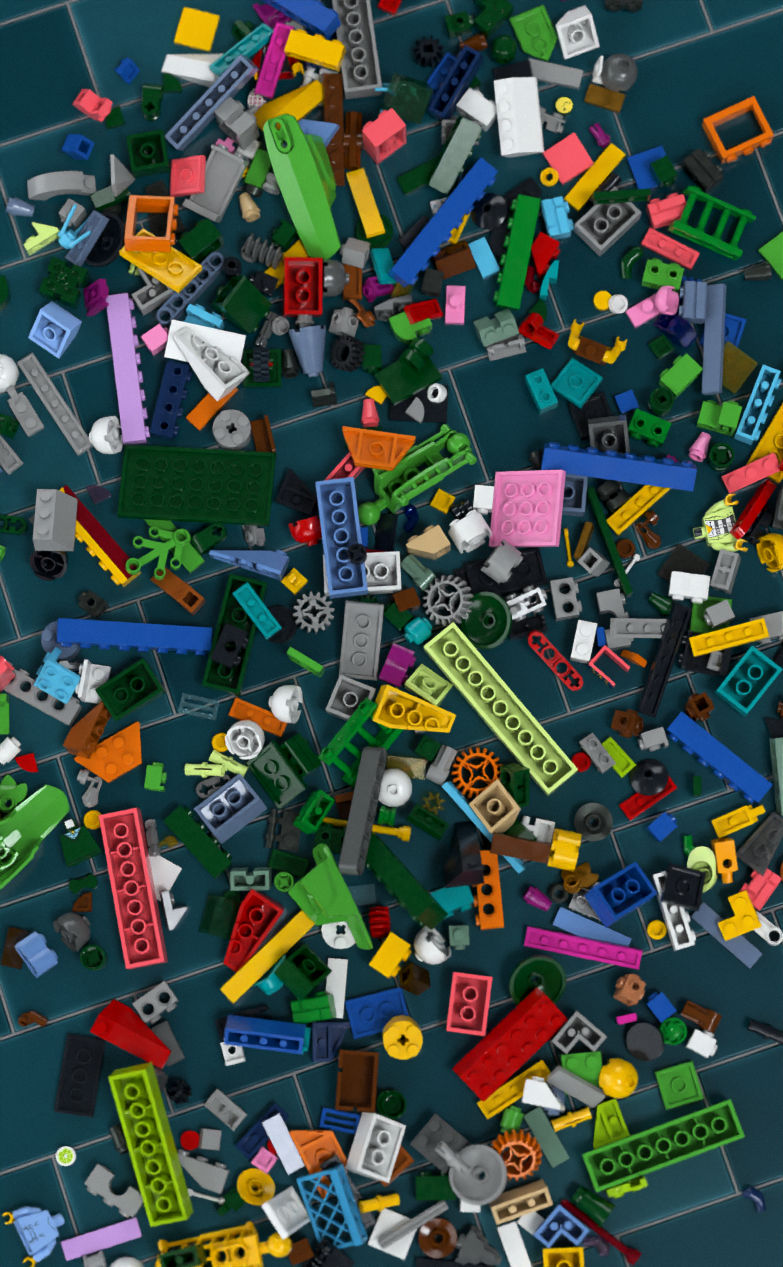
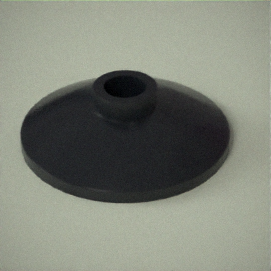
(492, 218)
(649, 785)

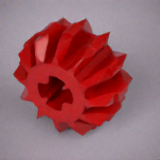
(380, 921)

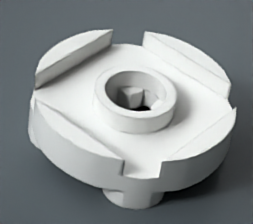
(337, 941)

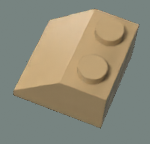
(496, 808)

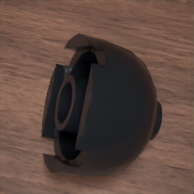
(49, 564)

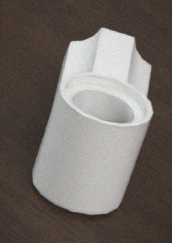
(766, 928)

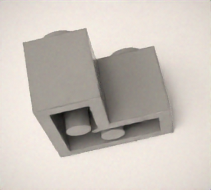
(152, 295)
(578, 1029)

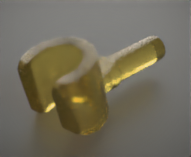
(171, 841)

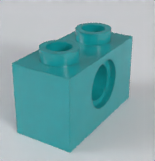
(541, 391)

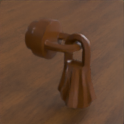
(651, 539)

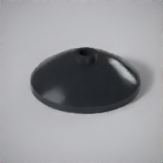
(108, 243)

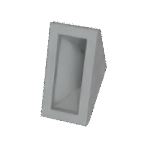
(120, 176)

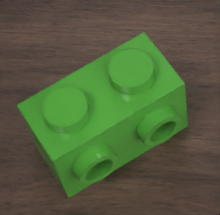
(661, 274)
(680, 375)

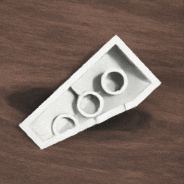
(192, 67)

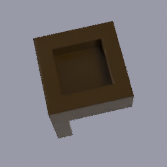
(414, 979)

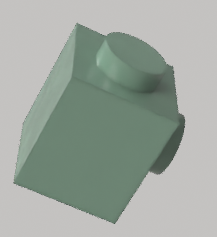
(459, 937)

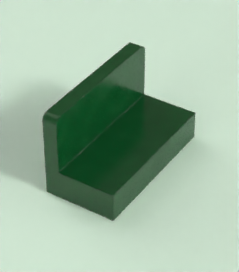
(428, 822)

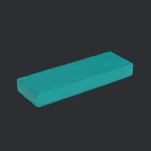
(257, 610)

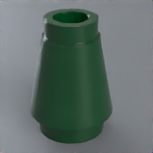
(661, 603)

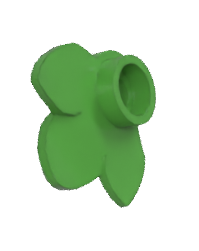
(11, 791)

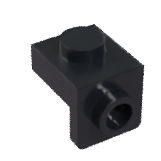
(264, 283)

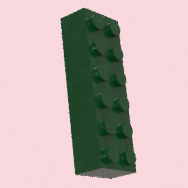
(220, 677)
(403, 884)

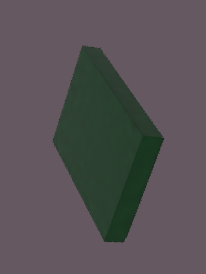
(401, 383)
(277, 775)

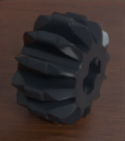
(427, 45)

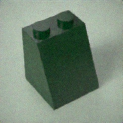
(242, 304)

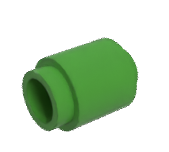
(511, 1119)

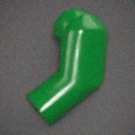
(688, 845)

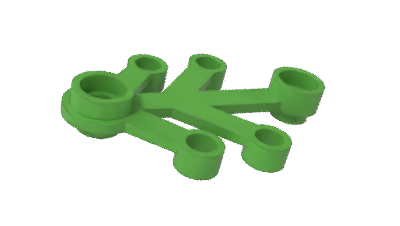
(160, 550)

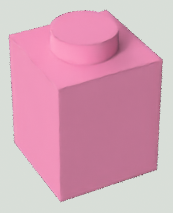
(156, 339)

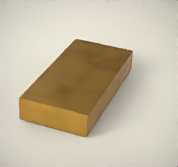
(604, 98)
(584, 540)

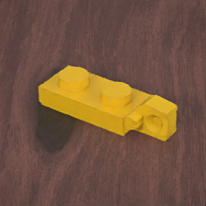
(736, 820)

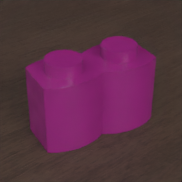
(396, 665)

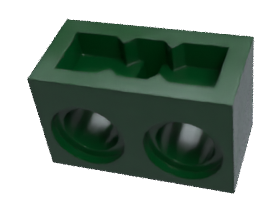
(517, 782)

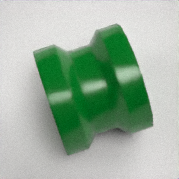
(387, 816)

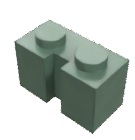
(496, 329)
(258, 879)

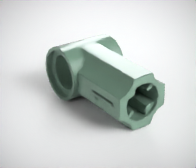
(420, 575)

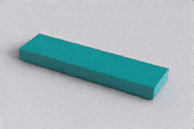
(247, 46)

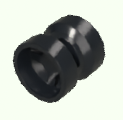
(461, 510)

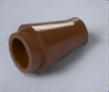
(477, 42)

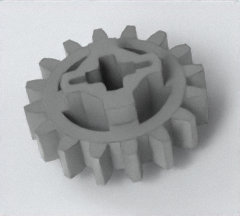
(304, 614)

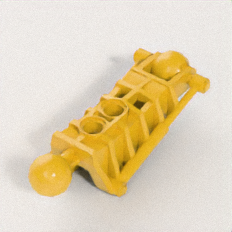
(247, 1240)

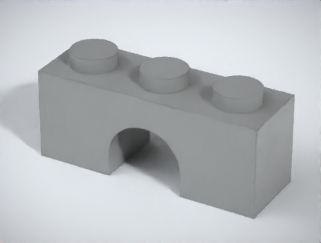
(612, 603)
(100, 1183)

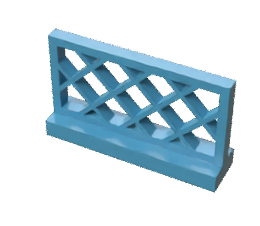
(345, 1200)

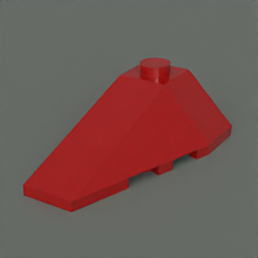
(253, 923)
(126, 1030)

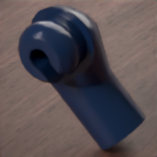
(755, 1195)

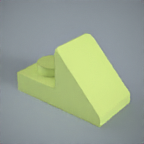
(45, 235)

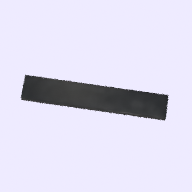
(664, 660)

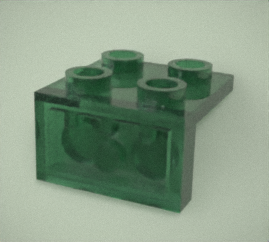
(219, 916)

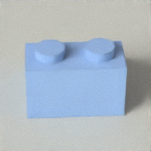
(54, 329)

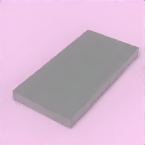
(361, 640)

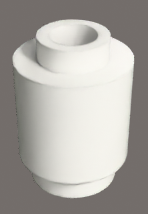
(9, 749)

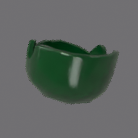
(391, 1104)

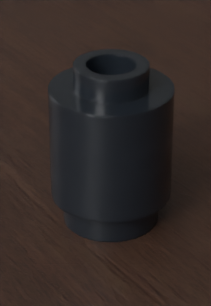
(230, 262)

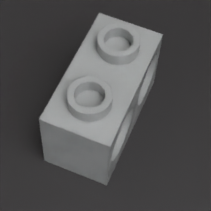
(560, 599)
(153, 998)

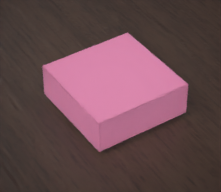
(264, 1160)

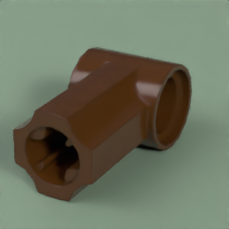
(703, 1017)

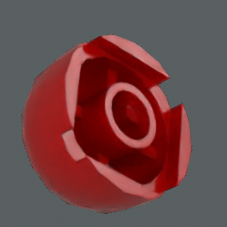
(306, 530)

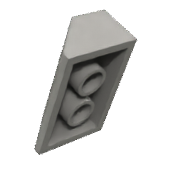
(54, 521)

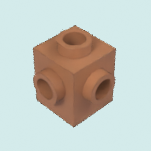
(629, 989)

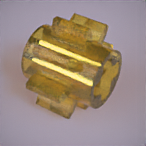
(431, 798)

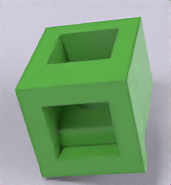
(155, 777)

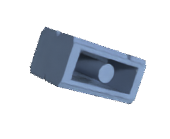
(693, 302)

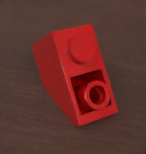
(542, 253)

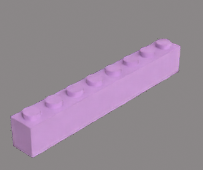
(126, 369)

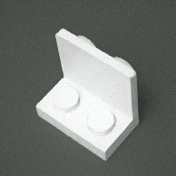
(91, 678)

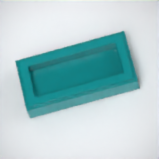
(382, 264)

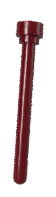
(630, 1254)

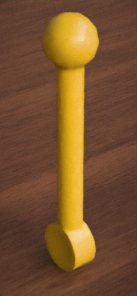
(570, 563)

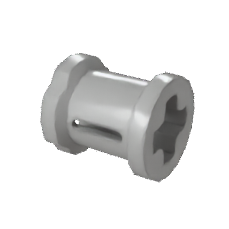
(95, 1260)

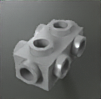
(521, 605)

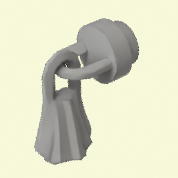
(90, 797)

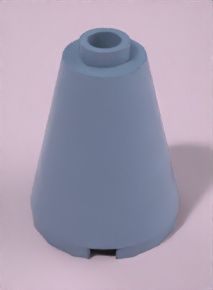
(309, 348)

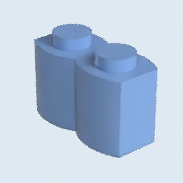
(36, 954)

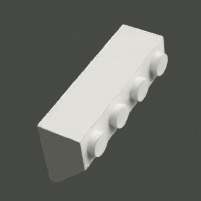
(519, 116)
(382, 573)

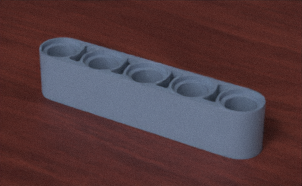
(200, 285)

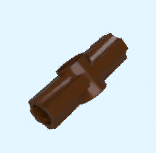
(353, 141)

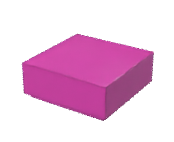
(626, 1018)

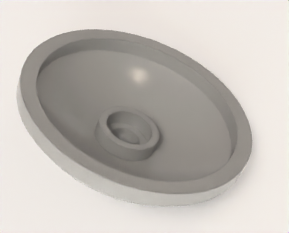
(473, 1188)

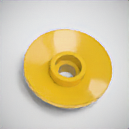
(260, 1182)

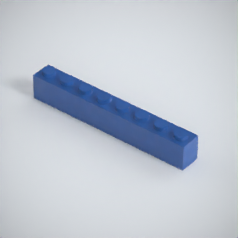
(443, 221)
(619, 467)
(133, 635)

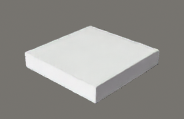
(163, 874)
(387, 1222)

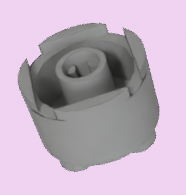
(232, 419)
(502, 561)

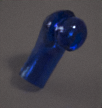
(412, 517)

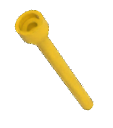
(402, 832)

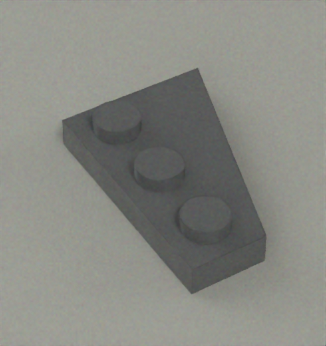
(762, 844)

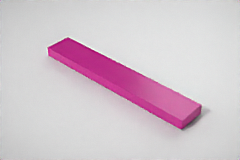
(583, 947)

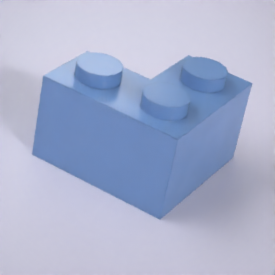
(560, 1222)

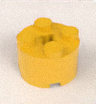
(564, 849)
(392, 1033)

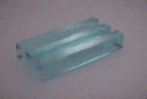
(198, 714)

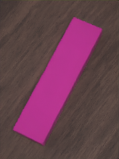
(273, 61)

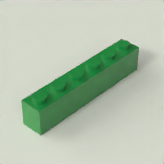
(517, 253)

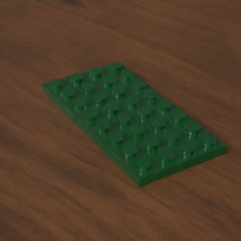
(197, 485)

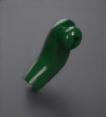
(628, 261)

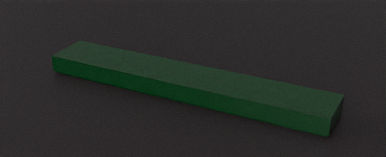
(609, 542)

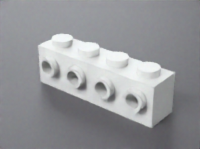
(675, 918)

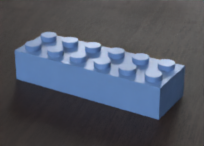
(339, 531)

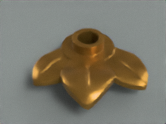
(580, 877)

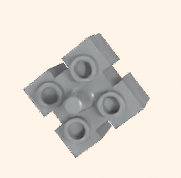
(236, 123)

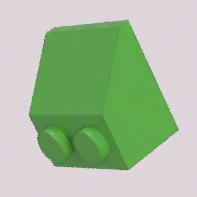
(584, 1065)

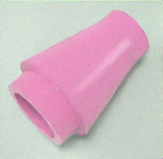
(700, 447)

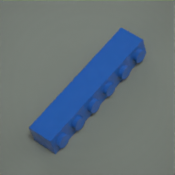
(309, 14)
(719, 758)

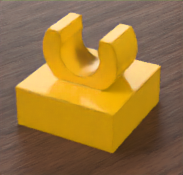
(294, 581)

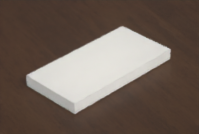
(230, 343)

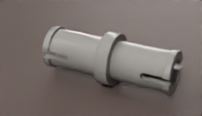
(452, 1158)

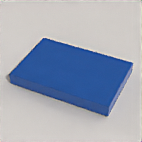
(374, 1011)

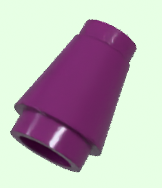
(536, 898)

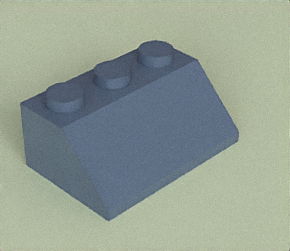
(230, 808)

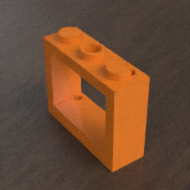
(732, 112)
(150, 204)

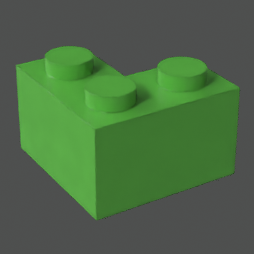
(719, 418)

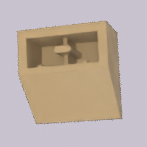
(430, 544)

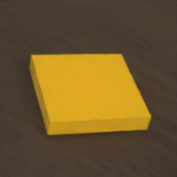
(197, 29)

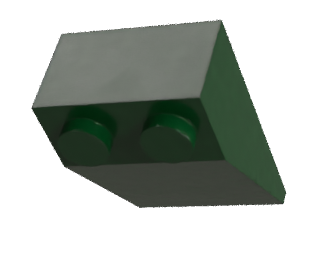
(131, 690)

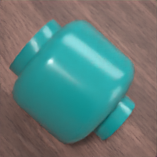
(417, 630)

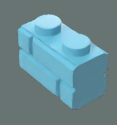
(556, 218)

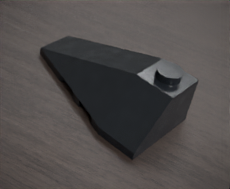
(463, 859)

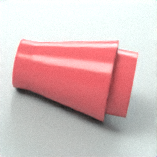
(369, 414)

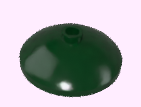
(478, 624)
(549, 978)

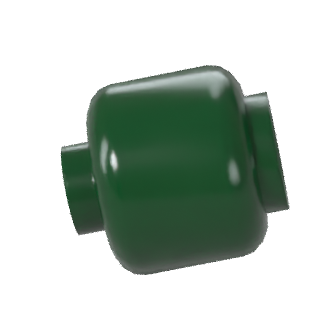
(504, 49)

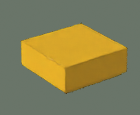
(442, 501)

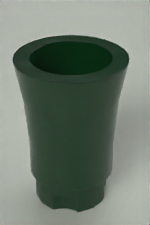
(592, 1205)

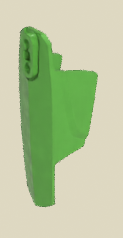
(305, 183)
(26, 828)

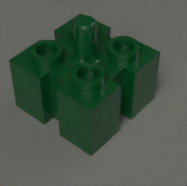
(64, 283)

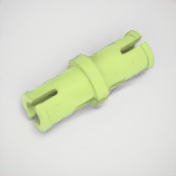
(229, 763)
(204, 769)

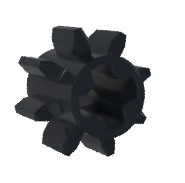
(179, 1092)

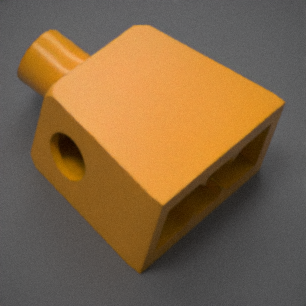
(725, 849)

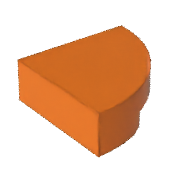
(634, 658)

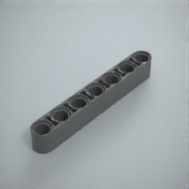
(362, 811)

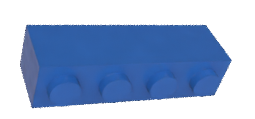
(264, 1034)

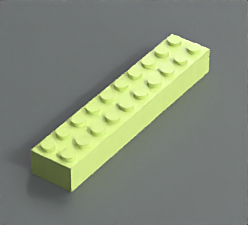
(500, 708)

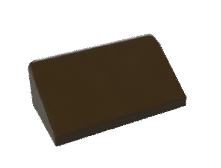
(10, 956)

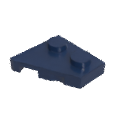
(326, 1039)

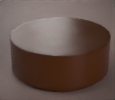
(625, 548)

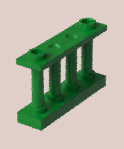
(698, 235)
(342, 739)

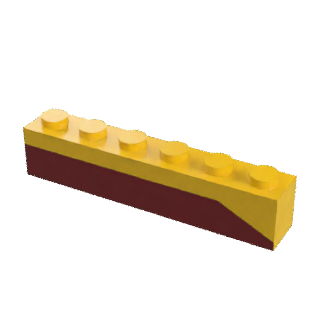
(101, 544)

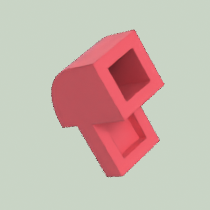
(93, 105)

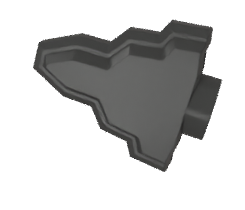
(475, 1249)

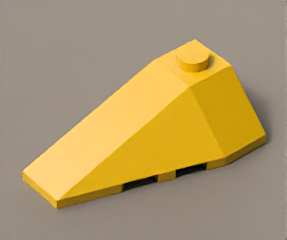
(296, 103)
(408, 712)

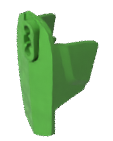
(327, 899)

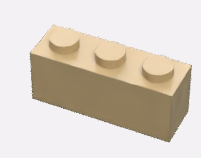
(520, 1201)

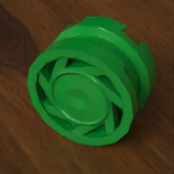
(673, 1030)

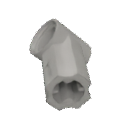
(440, 768)

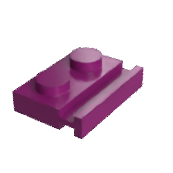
(95, 297)

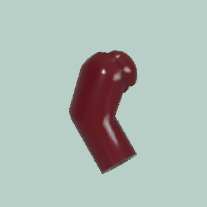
(530, 282)

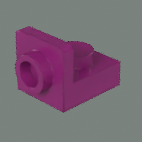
(373, 289)

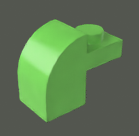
(405, 331)

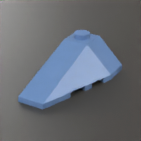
(262, 562)

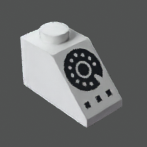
(541, 1094)

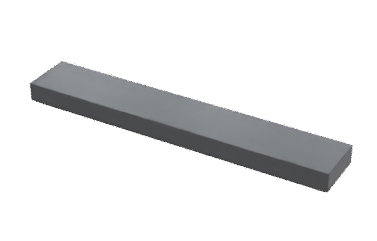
(55, 404)

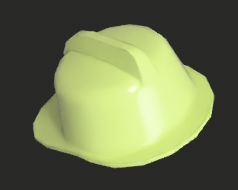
(704, 860)

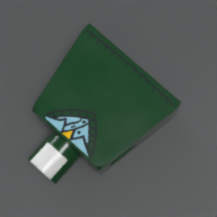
(78, 844)

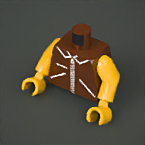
(591, 349)

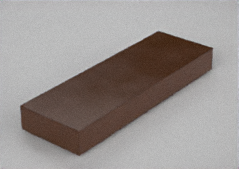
(520, 848)

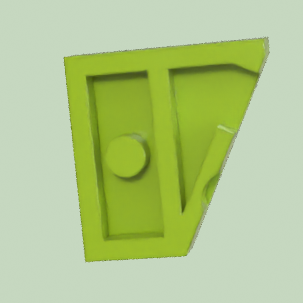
(609, 1124)
(630, 1185)

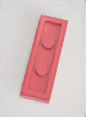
(670, 249)

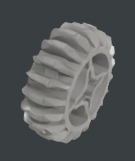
(456, 612)

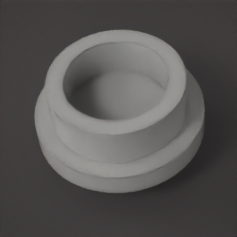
(304, 321)
(280, 325)

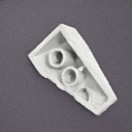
(214, 368)

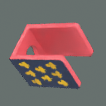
(612, 656)

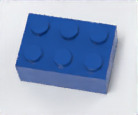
(620, 894)

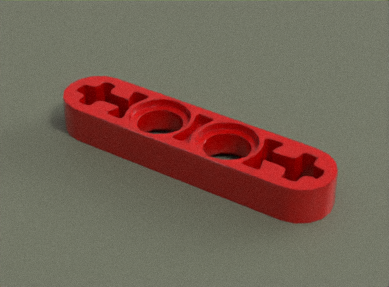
(753, 509)
(555, 660)

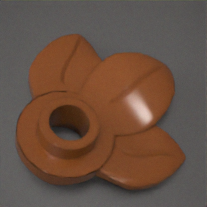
(366, 318)

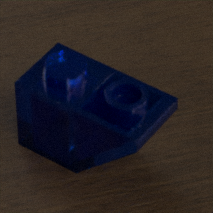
(676, 329)

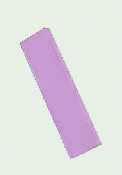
(101, 1239)

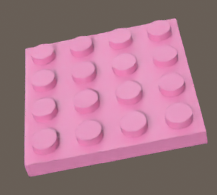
(527, 508)

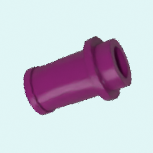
(602, 138)

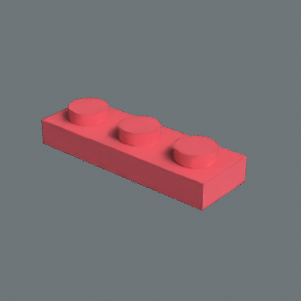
(751, 473)

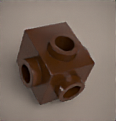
(702, 702)
(627, 723)

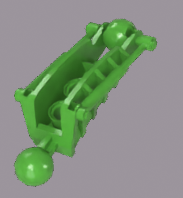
(400, 478)

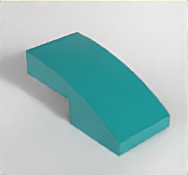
(550, 277)

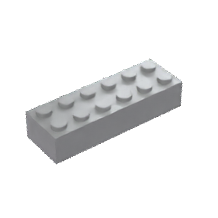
(360, 61)

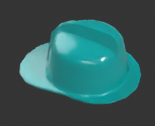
(269, 981)

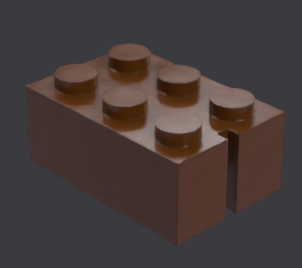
(358, 1081)

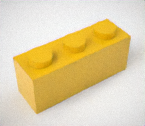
(315, 49)

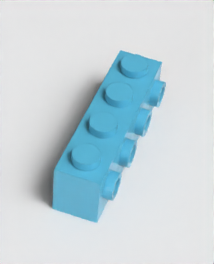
(757, 404)

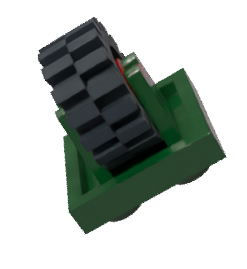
(264, 368)

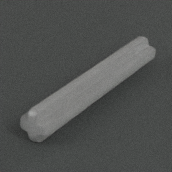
(413, 1224)

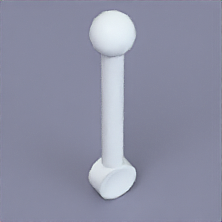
(636, 557)
(221, 1200)

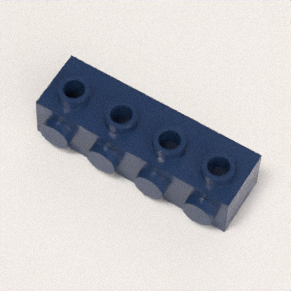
(456, 84)
(170, 401)

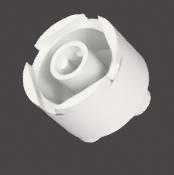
(469, 532)

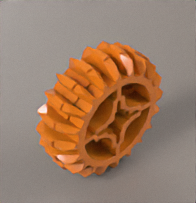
(463, 763)
(526, 1147)

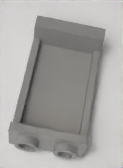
(222, 177)

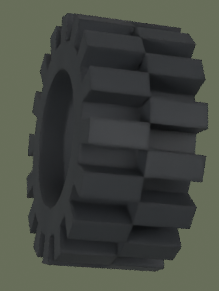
(339, 353)

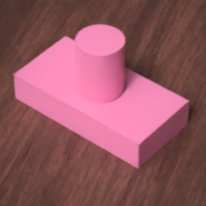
(455, 305)
(643, 311)

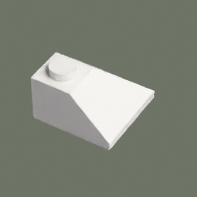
(577, 32)

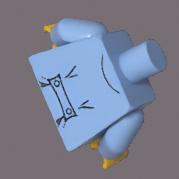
(36, 1231)

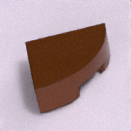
(83, 903)

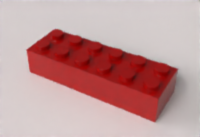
(510, 1044)

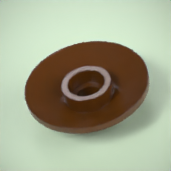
(428, 1234)

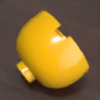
(771, 551)
(618, 1078)

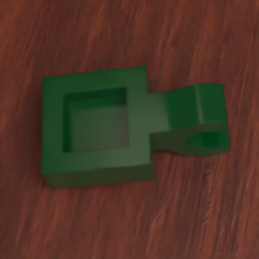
(233, 1200)

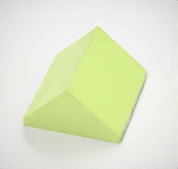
(428, 685)

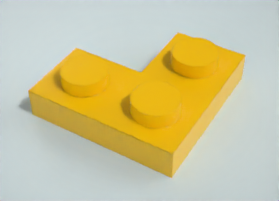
(744, 919)

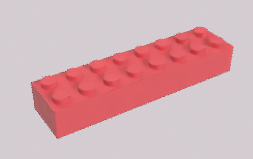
(133, 888)

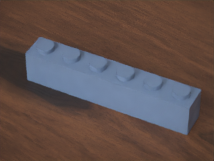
(203, 110)

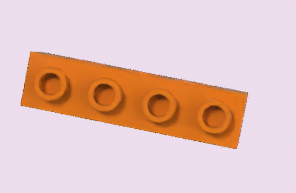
(495, 920)

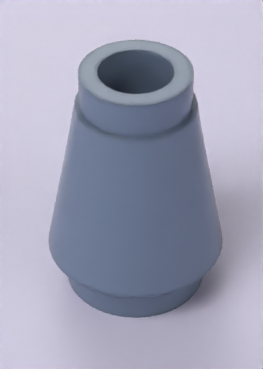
(19, 207)

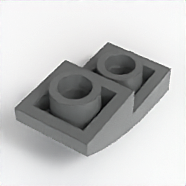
(391, 307)
(167, 1036)

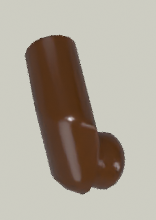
(32, 1017)

